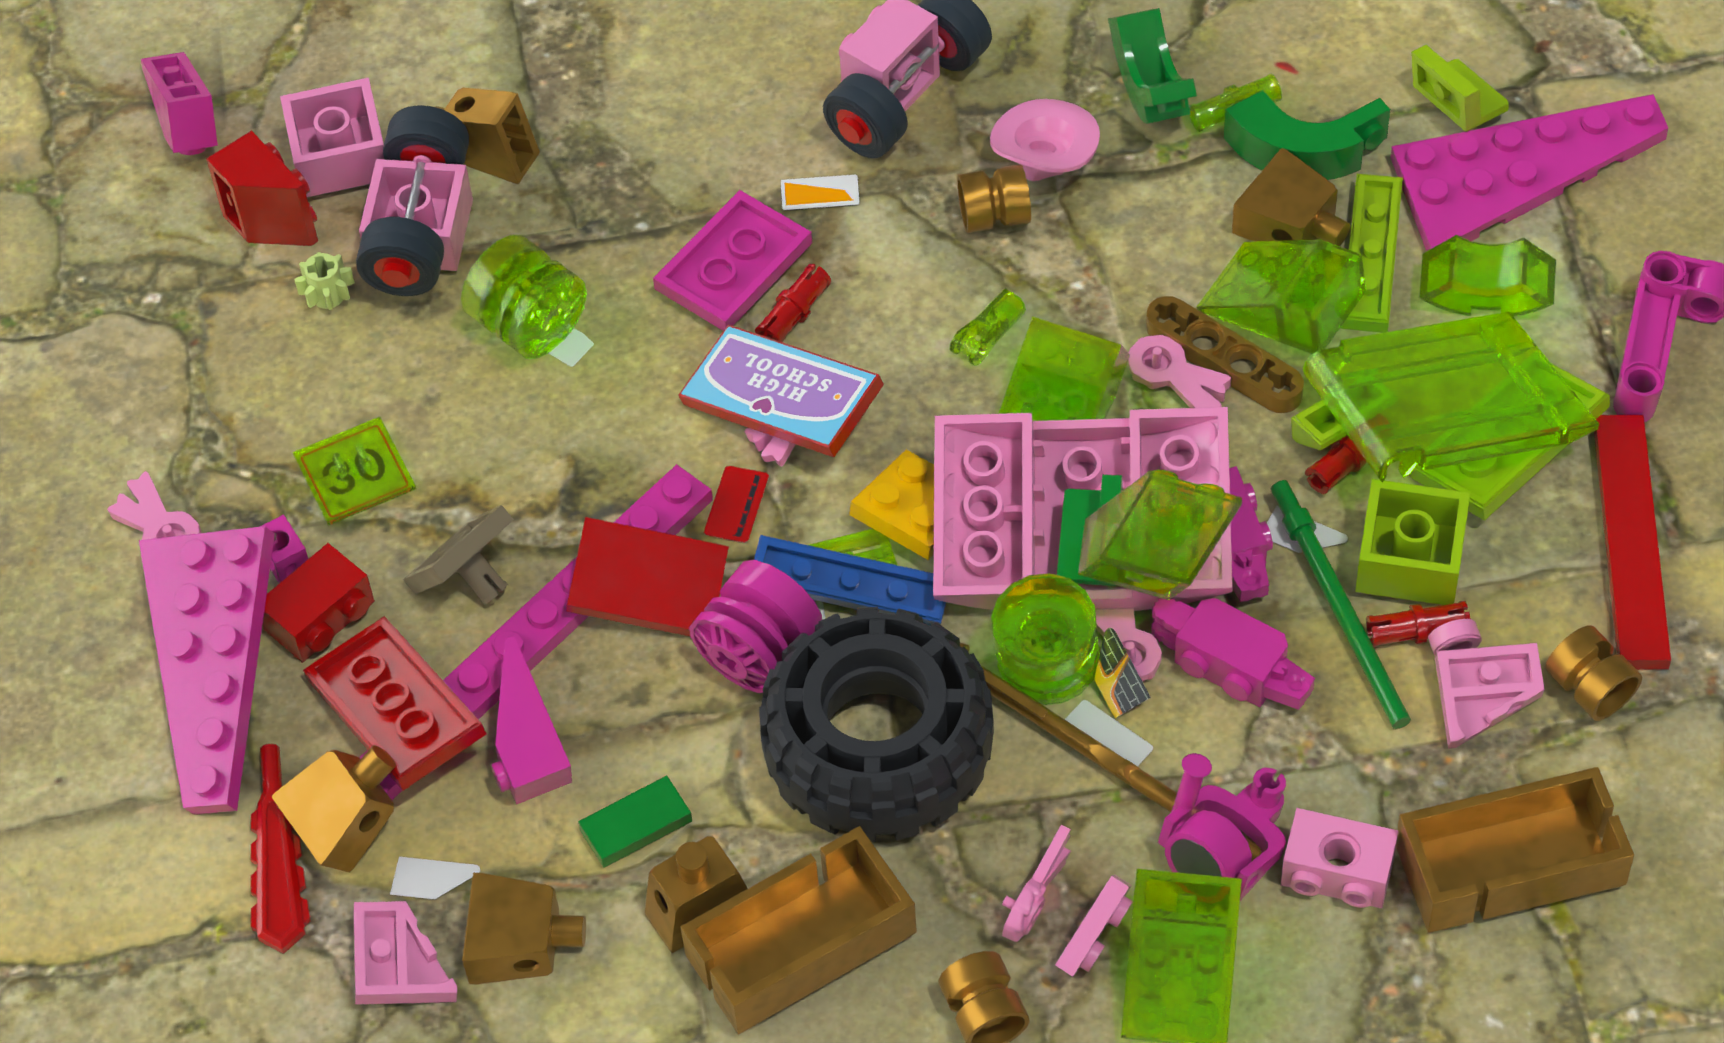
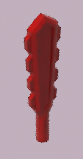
(278, 882)

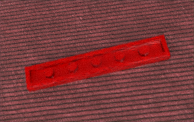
(1632, 542)

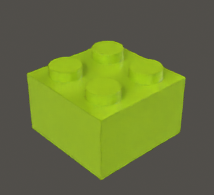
(1412, 542)

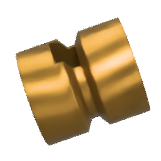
(994, 198)
(1600, 679)
(981, 998)

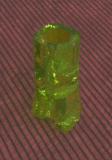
(989, 325)

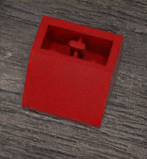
(262, 194)

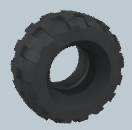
(888, 782)

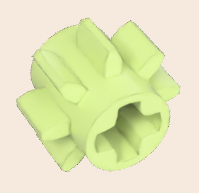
(324, 280)

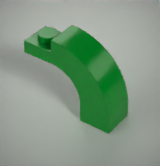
(1147, 67)
(1333, 148)

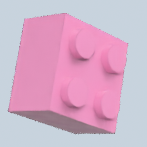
(334, 135)

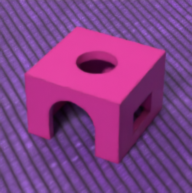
(287, 550)

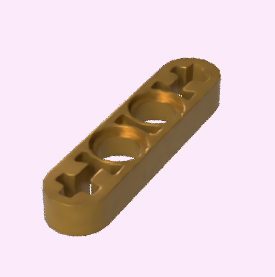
(1229, 348)

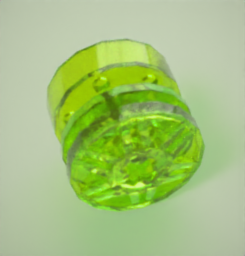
(523, 296)
(1041, 615)

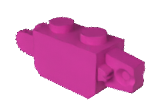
(1248, 543)
(1231, 651)

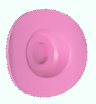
(1046, 137)

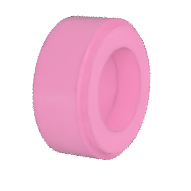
(1455, 635)

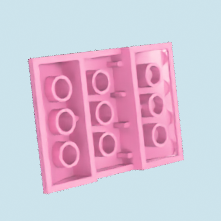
(1006, 483)

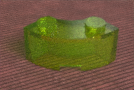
(1487, 277)

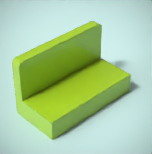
(1455, 89)

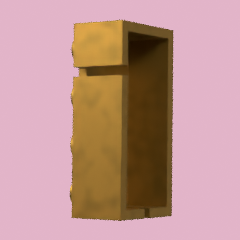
(1513, 849)
(797, 934)

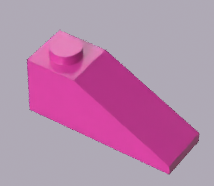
(181, 103)
(526, 741)

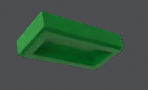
(635, 821)

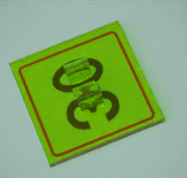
(354, 471)

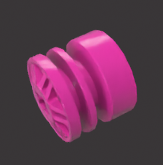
(753, 623)

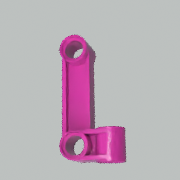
(1666, 289)

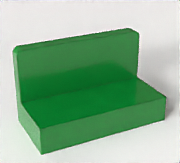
(1078, 506)

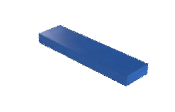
(853, 579)

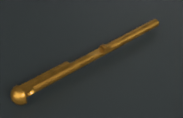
(1085, 744)

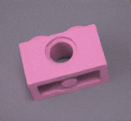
(1324, 837)

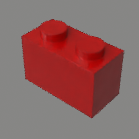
(316, 602)

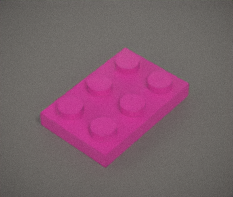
(732, 260)

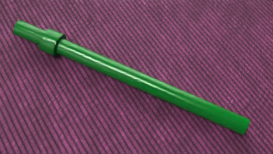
(1301, 528)

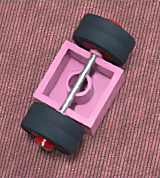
(895, 62)
(416, 203)

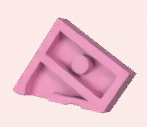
(1485, 687)
(1108, 908)
(395, 958)

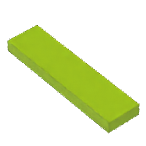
(1375, 237)

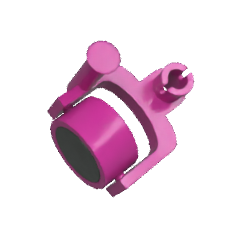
(1204, 824)

